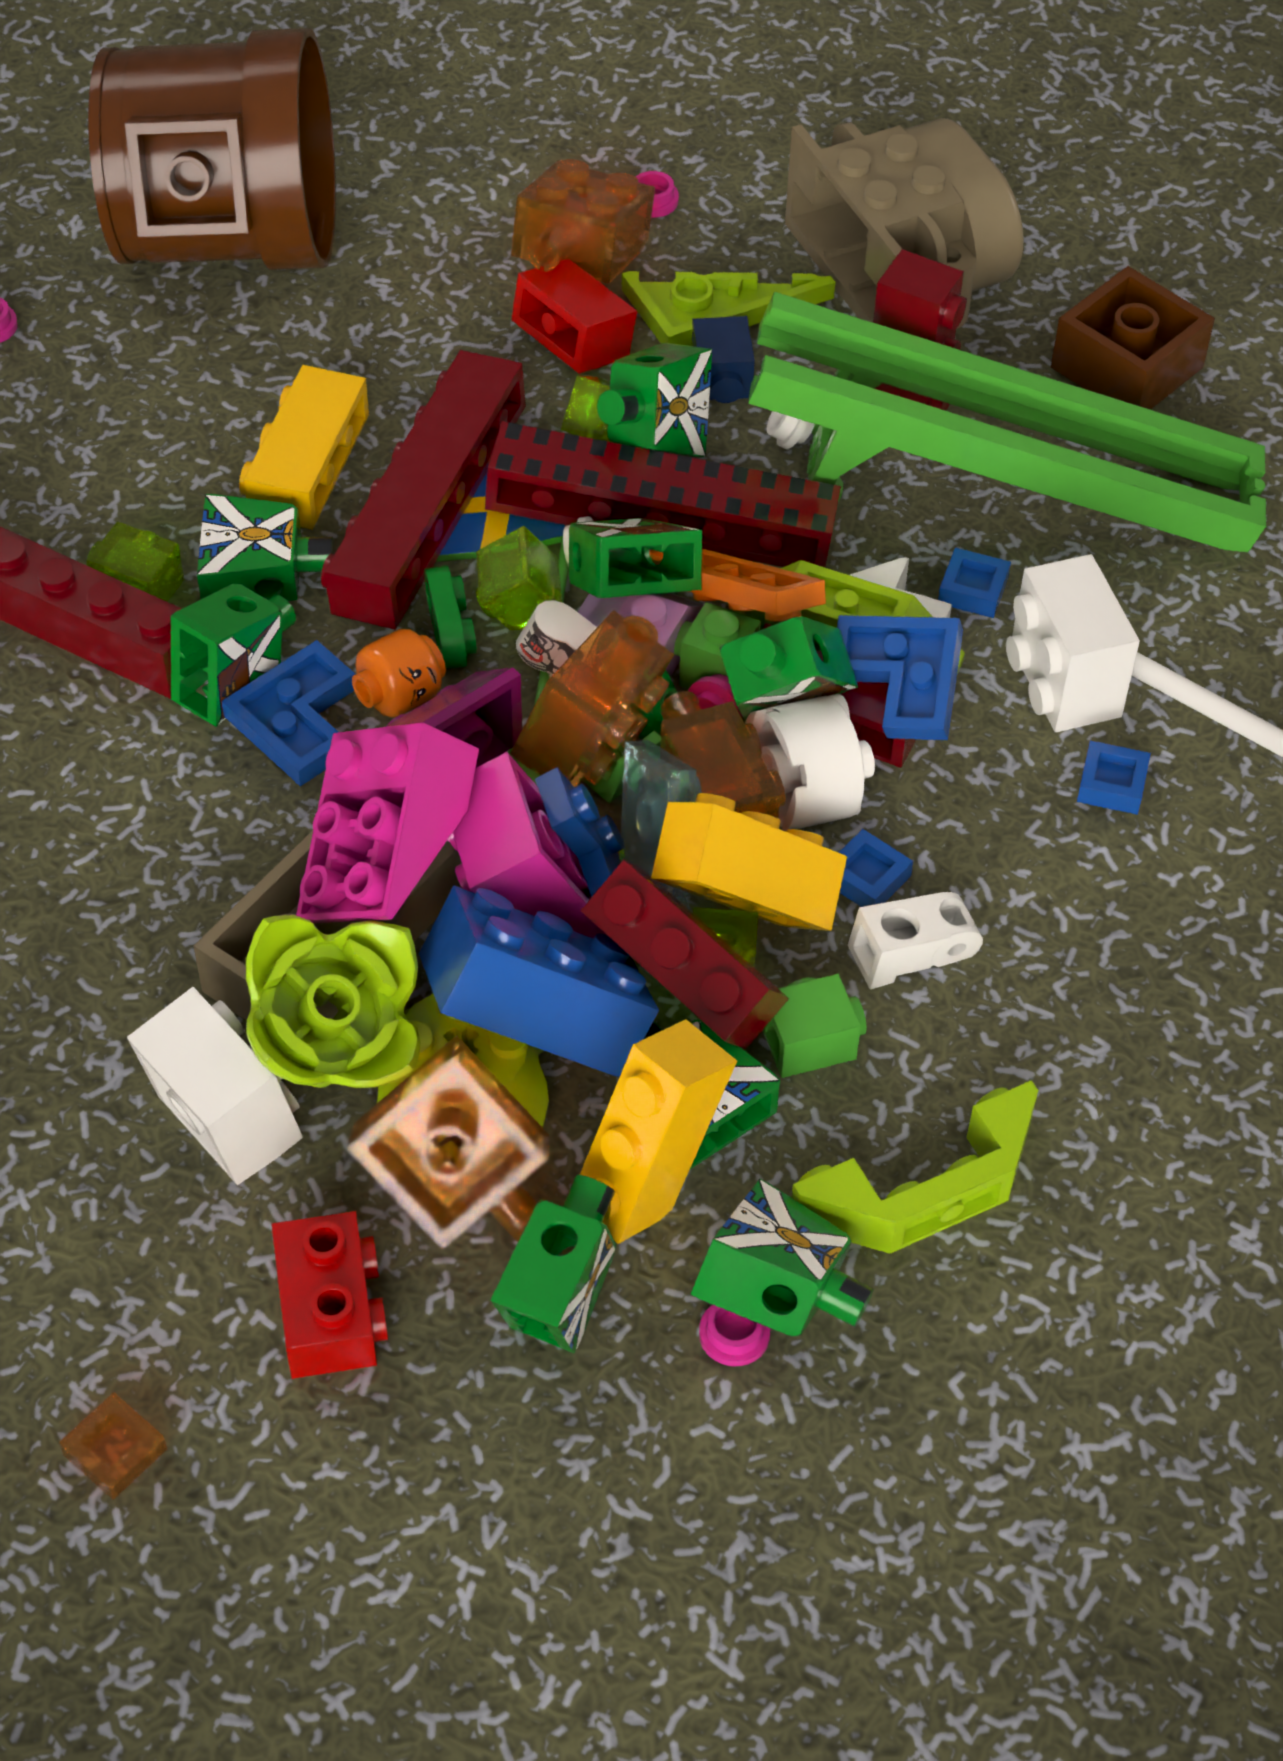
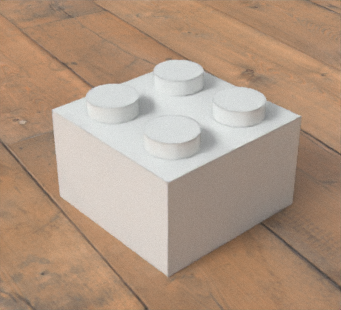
(1072, 643)
(217, 1084)

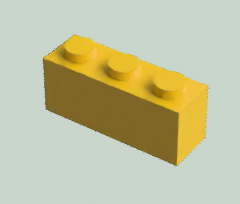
(307, 441)
(749, 863)
(656, 1124)

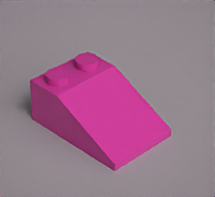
(515, 851)

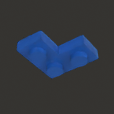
(916, 660)
(284, 707)
(578, 824)

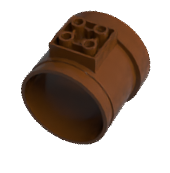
(215, 151)

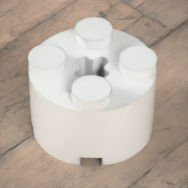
(816, 758)

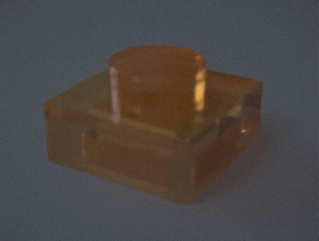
(113, 1445)

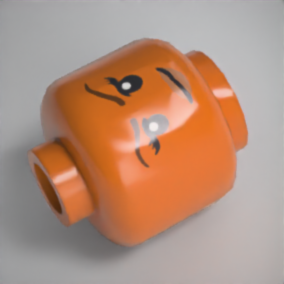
(398, 672)

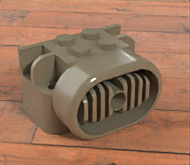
(898, 191)

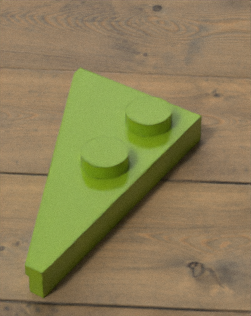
(672, 306)

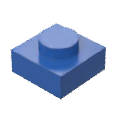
(974, 582)
(1113, 777)
(872, 870)

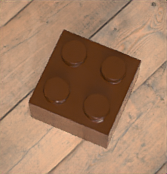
(1132, 340)

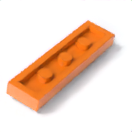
(755, 586)

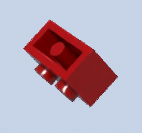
(574, 316)
(325, 1294)

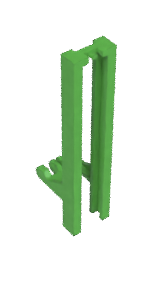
(861, 421)

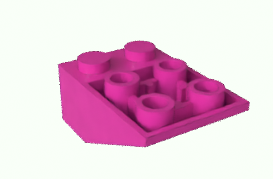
(382, 819)

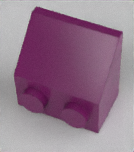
(477, 710)

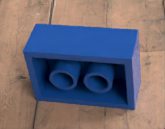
(536, 980)

